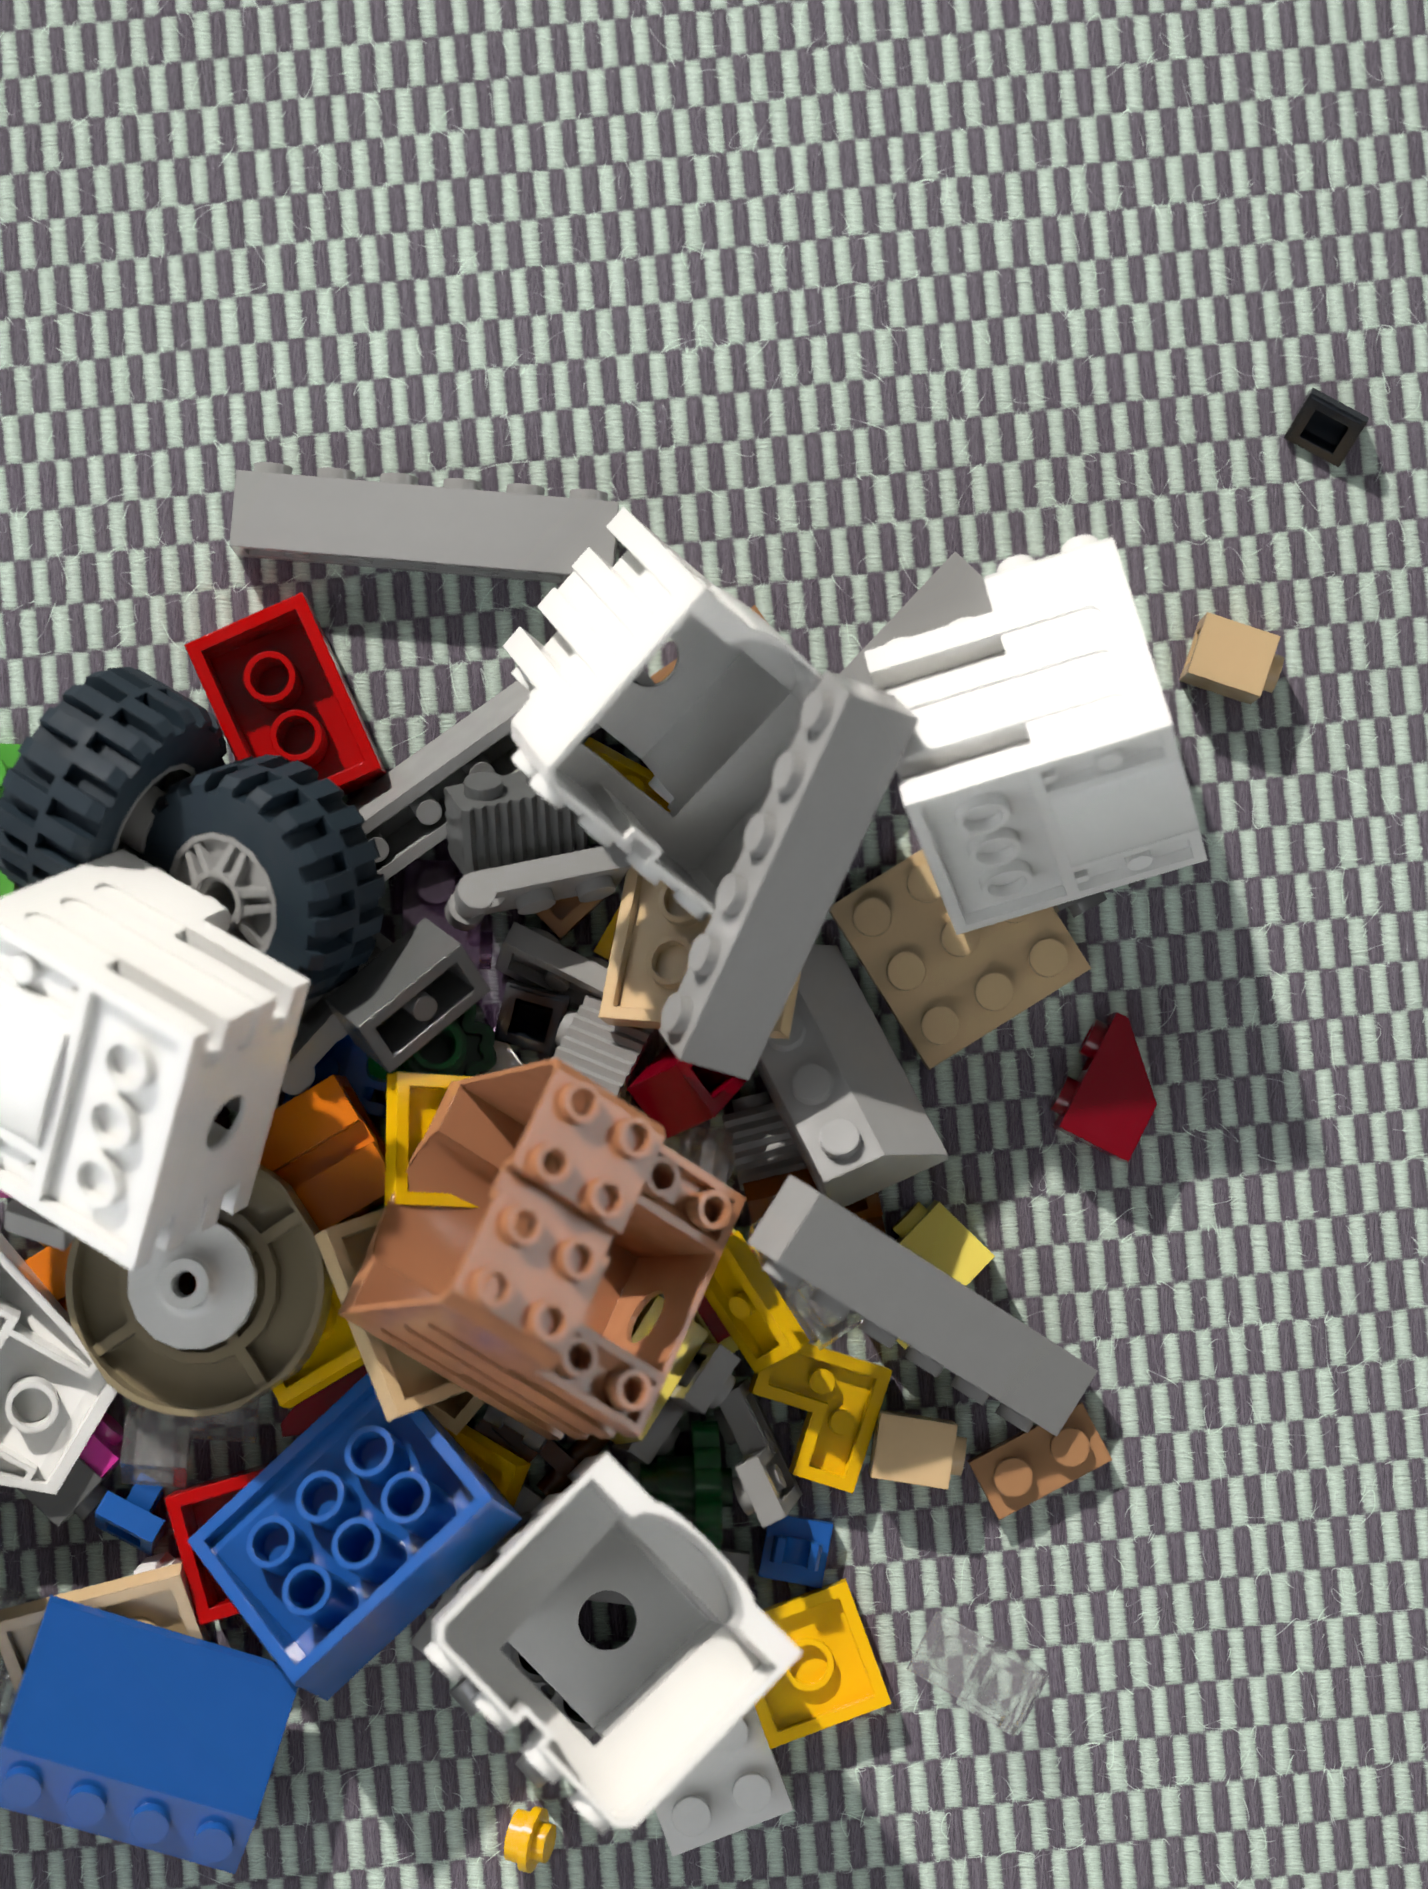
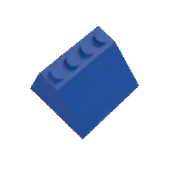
(351, 1536)
(143, 1735)

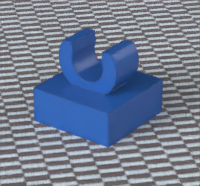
(133, 1518)
(796, 1550)

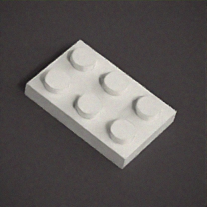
(725, 1790)

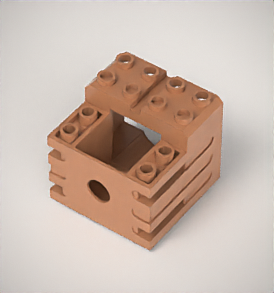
(552, 1269)

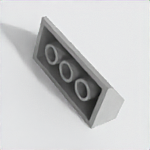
(845, 1089)

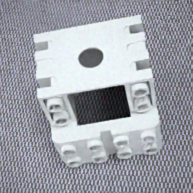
(701, 730)
(1040, 742)
(122, 1045)
(657, 1700)

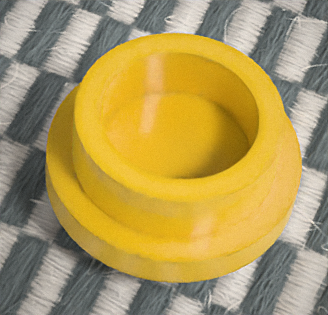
(529, 1838)

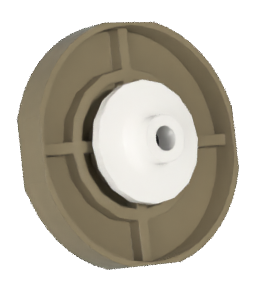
(229, 1341)

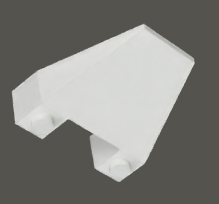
(47, 1382)

